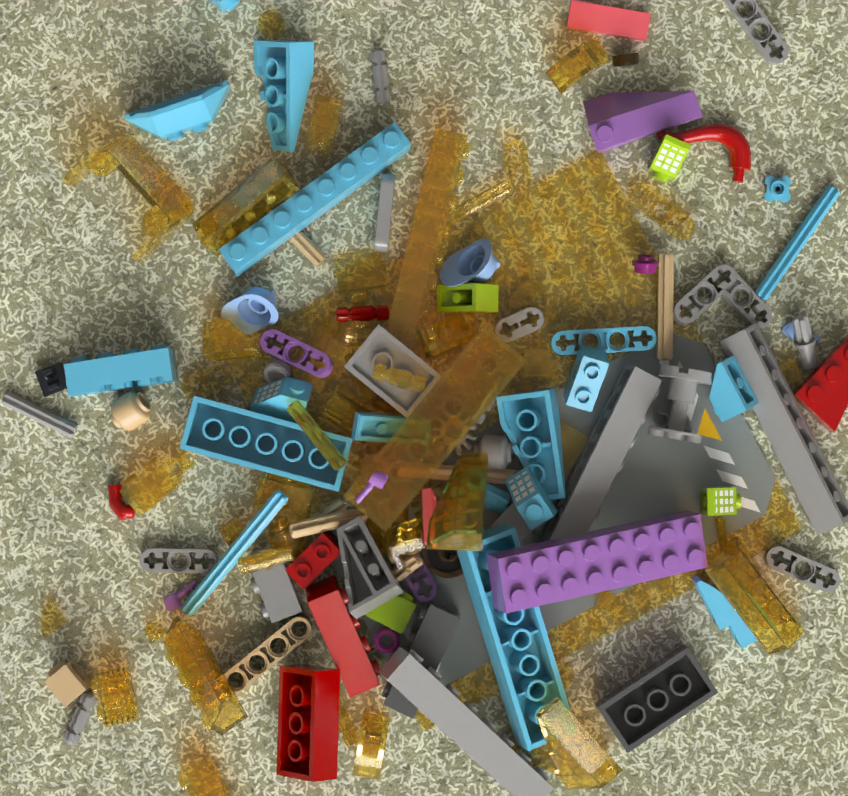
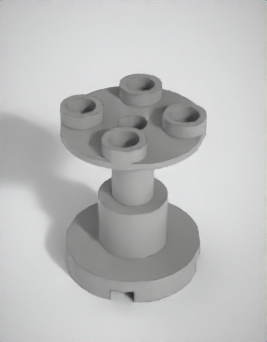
(681, 392)

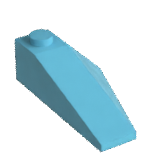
(286, 77)
(535, 433)

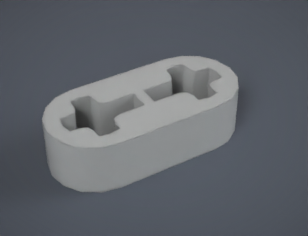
(516, 318)

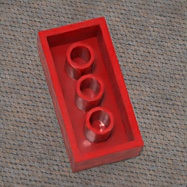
(308, 722)

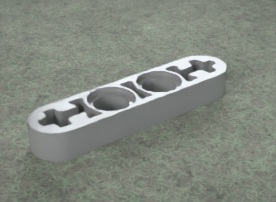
(758, 17)

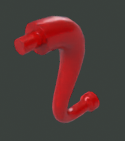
(729, 136)

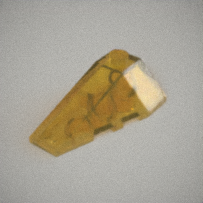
(461, 508)
(574, 751)

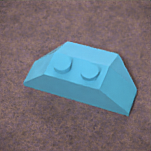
(182, 113)

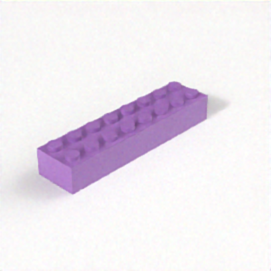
(596, 561)

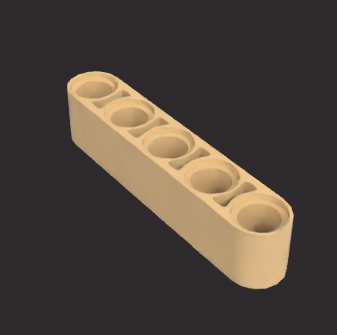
(270, 656)

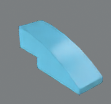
(723, 613)

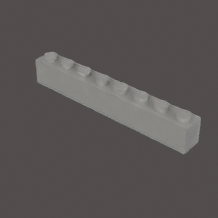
(788, 431)
(603, 453)
(462, 725)

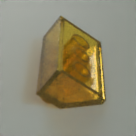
(755, 597)
(203, 677)

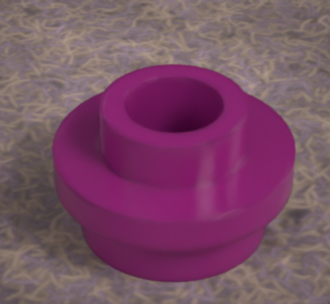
(645, 264)
(380, 646)

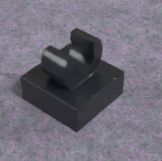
(52, 379)

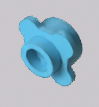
(771, 194)

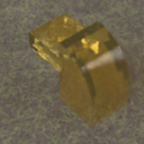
(577, 65)
(371, 745)

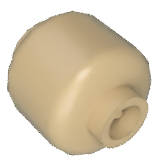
(130, 410)

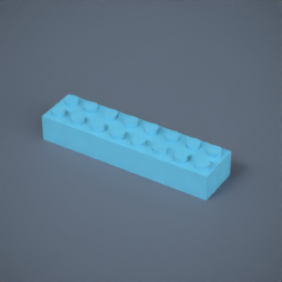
(515, 644)

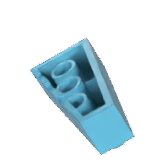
(120, 371)

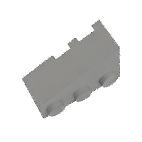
(366, 570)

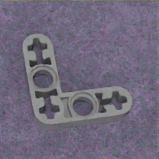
(726, 291)

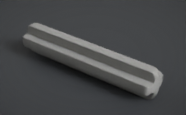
(39, 414)

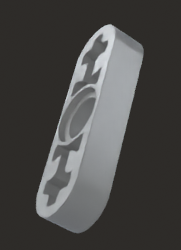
(384, 213)
(159, 553)
(823, 570)

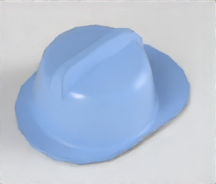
(472, 264)
(252, 310)

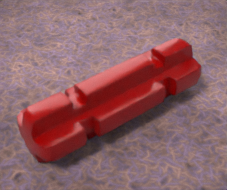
(362, 313)

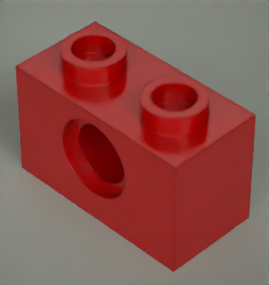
(314, 559)

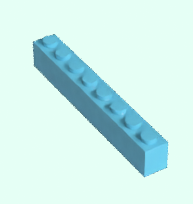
(315, 199)

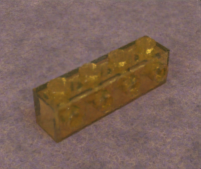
(245, 205)

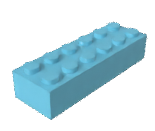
(261, 443)

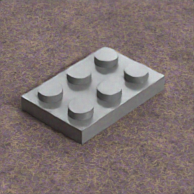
(388, 351)

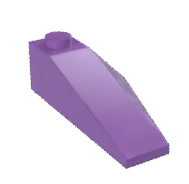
(631, 116)

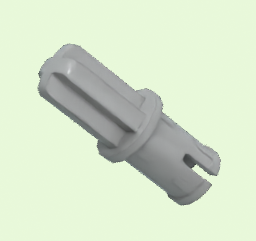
(805, 342)

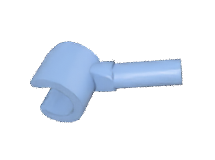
(789, 331)

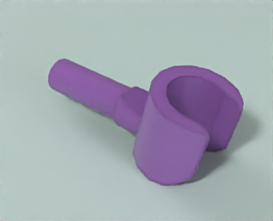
(377, 479)
(172, 601)

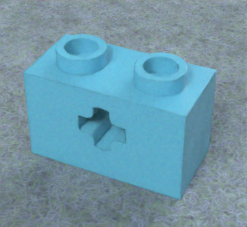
(586, 378)

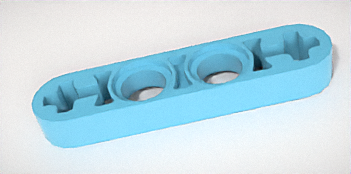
(603, 339)

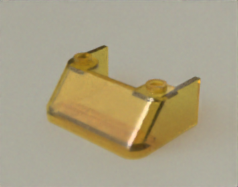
(169, 203)

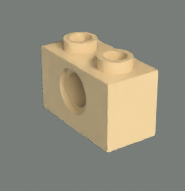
(67, 681)

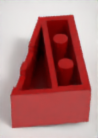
(826, 388)

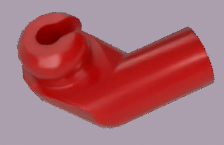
(116, 504)

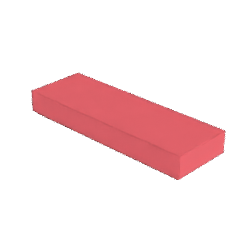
(608, 20)

